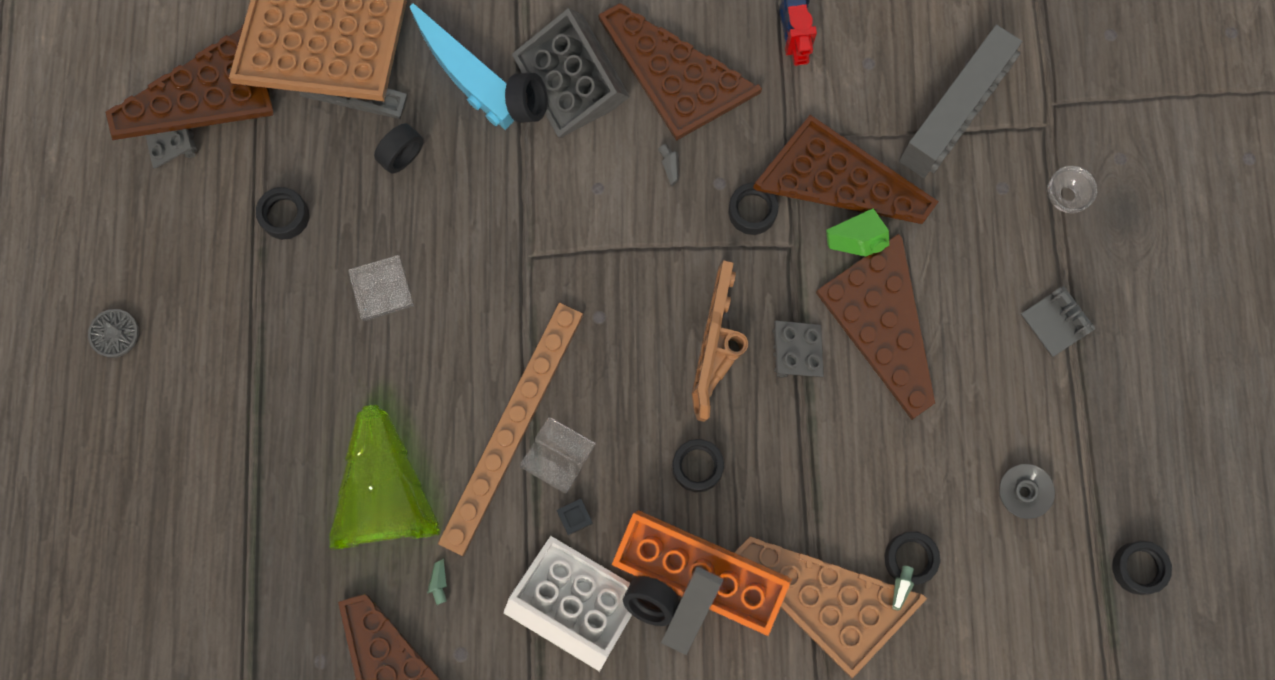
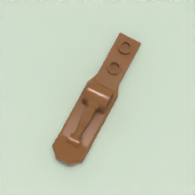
(715, 353)

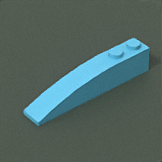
(474, 78)

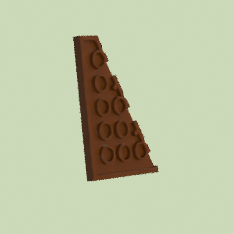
(678, 79)
(191, 97)
(835, 172)
(881, 318)
(377, 646)

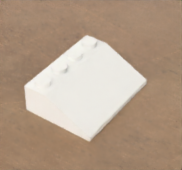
(571, 603)

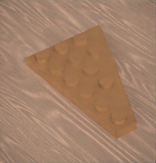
(834, 606)

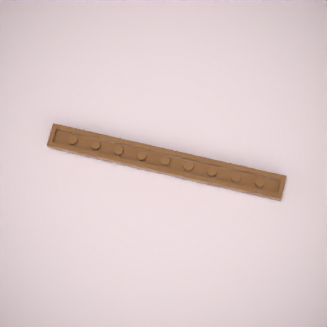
(510, 430)

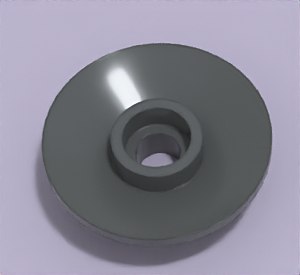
(1039, 488)

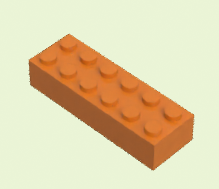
(664, 552)

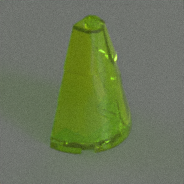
(379, 488)

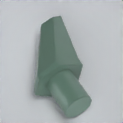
(438, 582)
(902, 587)

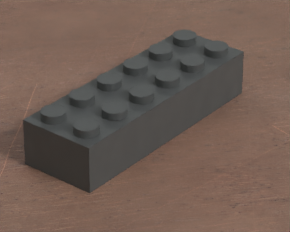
(961, 102)

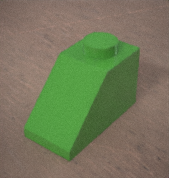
(859, 235)

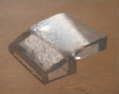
(557, 455)

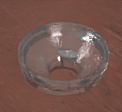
(1079, 181)

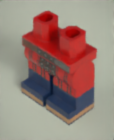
(797, 30)

